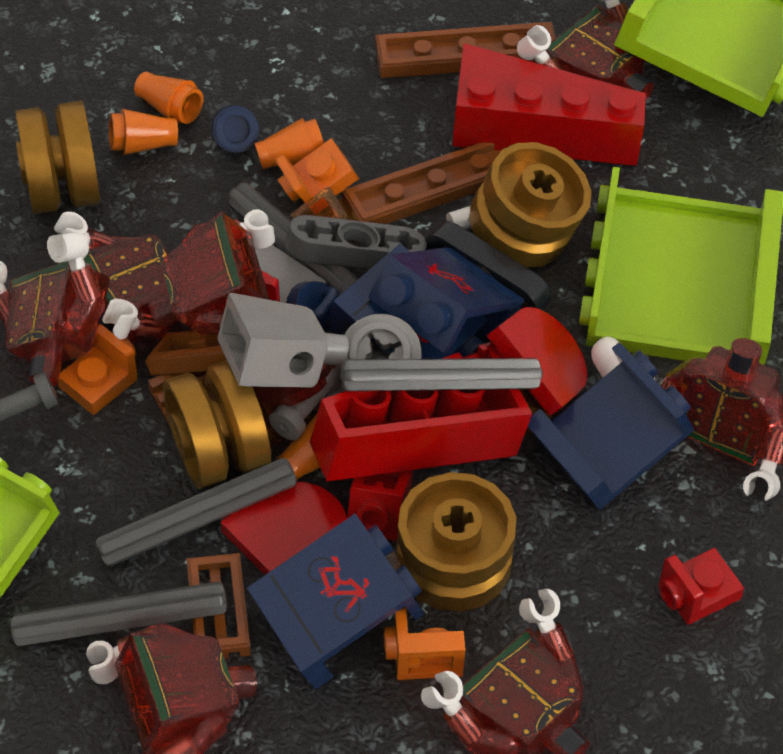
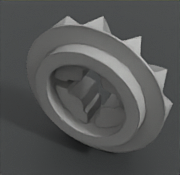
(387, 332)

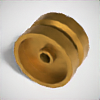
(57, 157)
(530, 203)
(216, 425)
(457, 540)

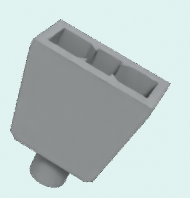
(276, 343)

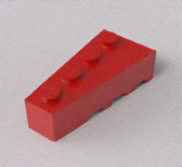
(525, 102)
(417, 429)

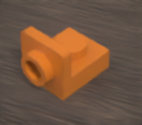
(316, 171)
(102, 373)
(425, 652)

